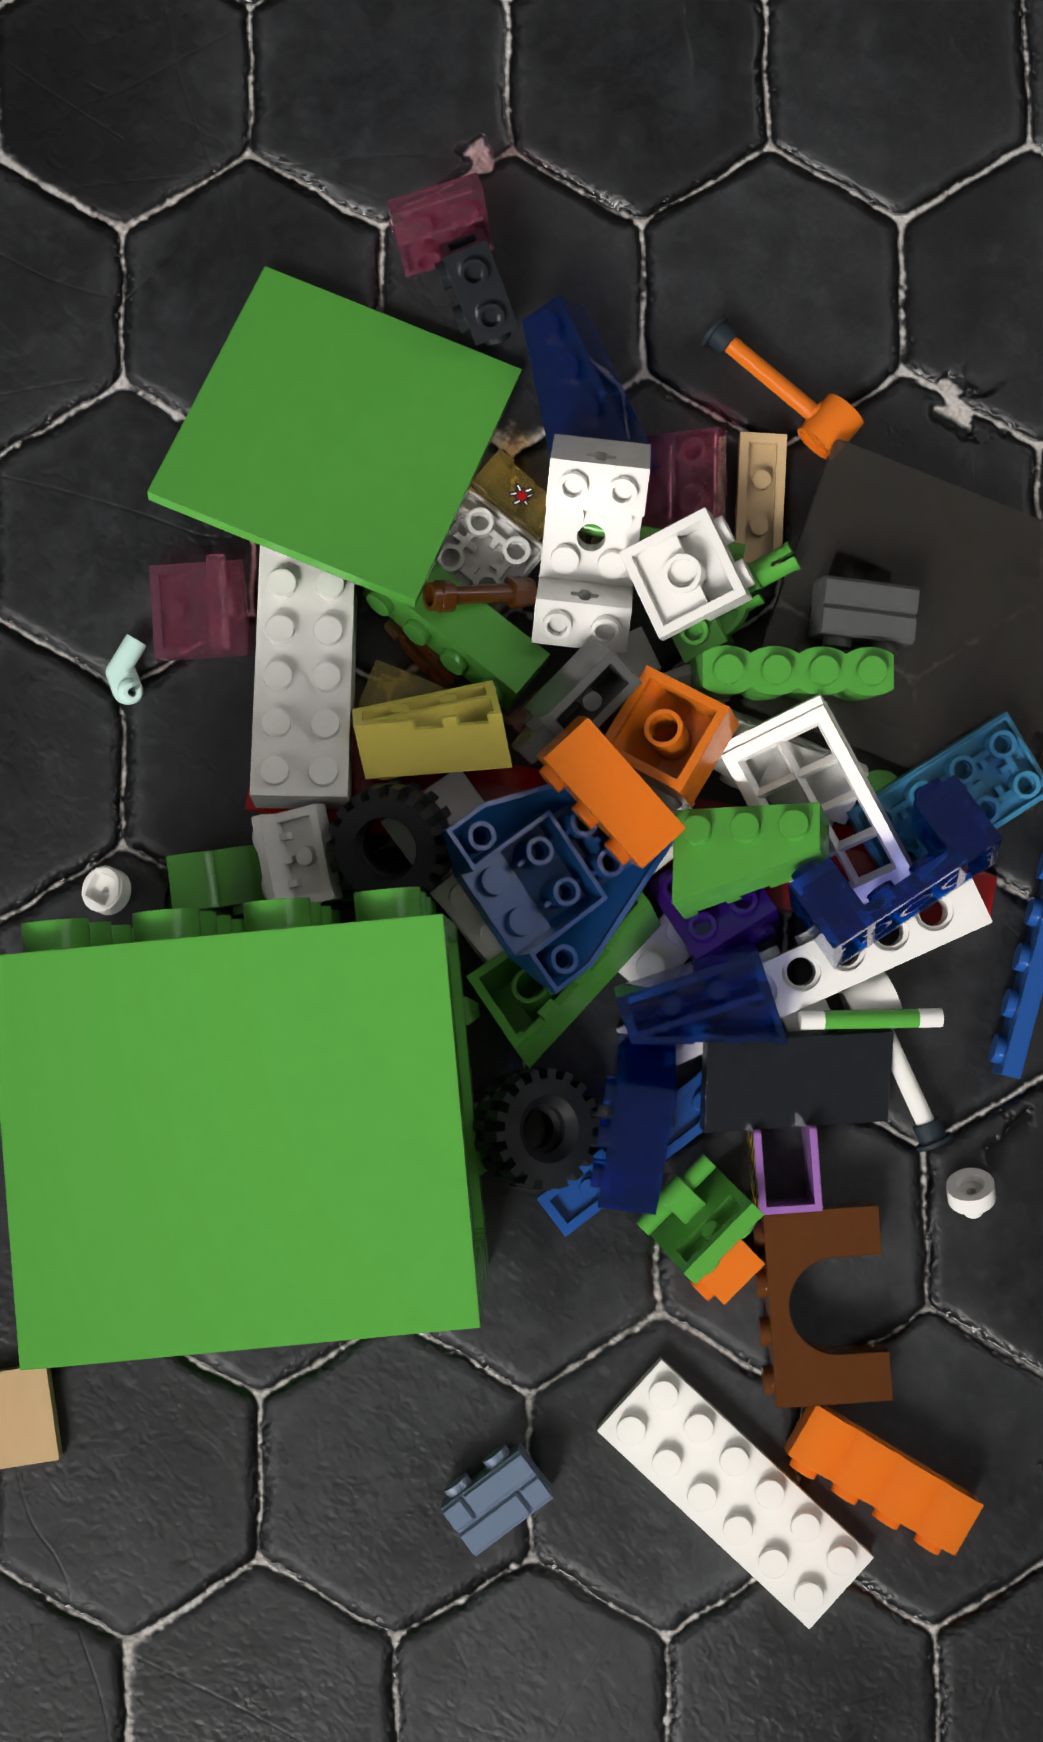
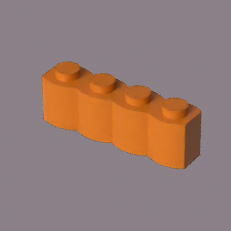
(884, 1477)

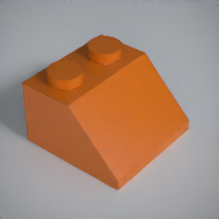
(672, 734)

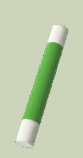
(870, 1019)

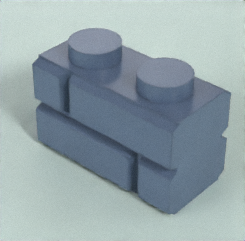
(495, 1497)

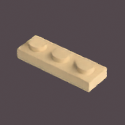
(760, 493)

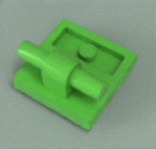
(700, 1218)

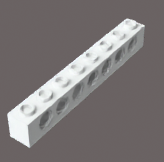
(961, 914)

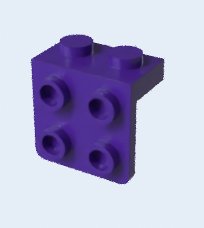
(721, 925)

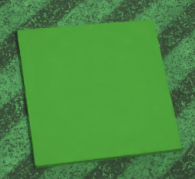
(336, 436)

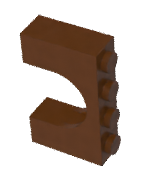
(798, 1369)

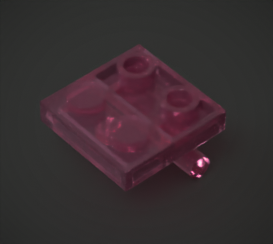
(434, 217)
(689, 476)
(200, 609)

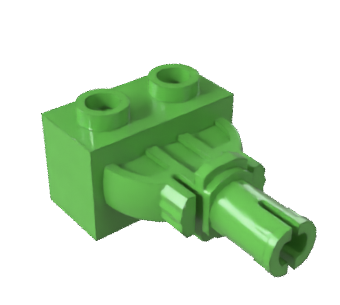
(719, 630)

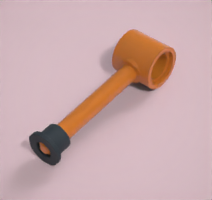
(823, 421)

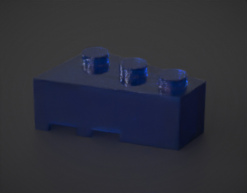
(703, 1001)
(636, 1126)

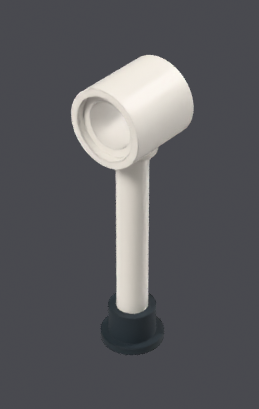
(880, 994)

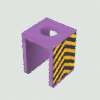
(813, 1200)

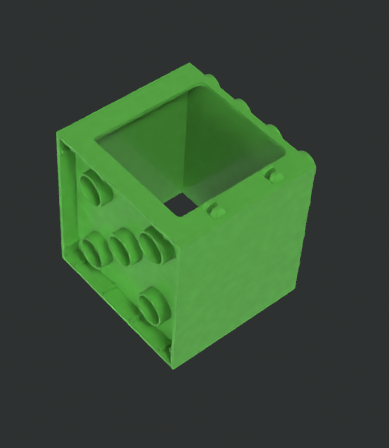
(239, 1130)

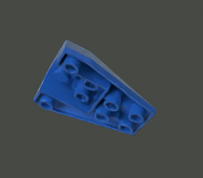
(543, 881)

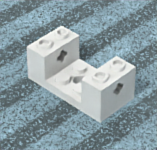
(584, 585)

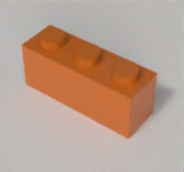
(608, 793)

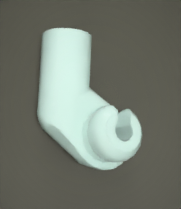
(122, 671)

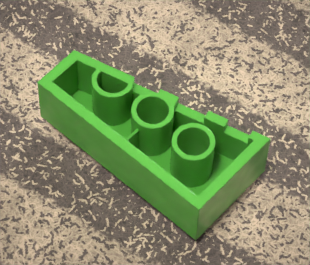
(533, 1015)

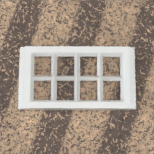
(790, 724)

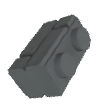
(863, 613)

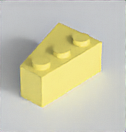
(433, 733)

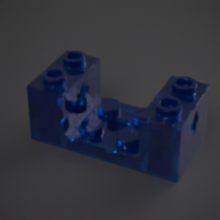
(959, 848)

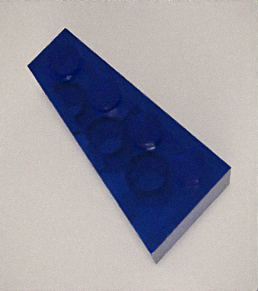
(576, 379)

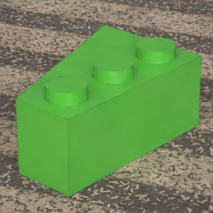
(743, 850)

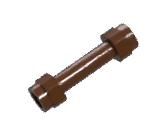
(445, 595)

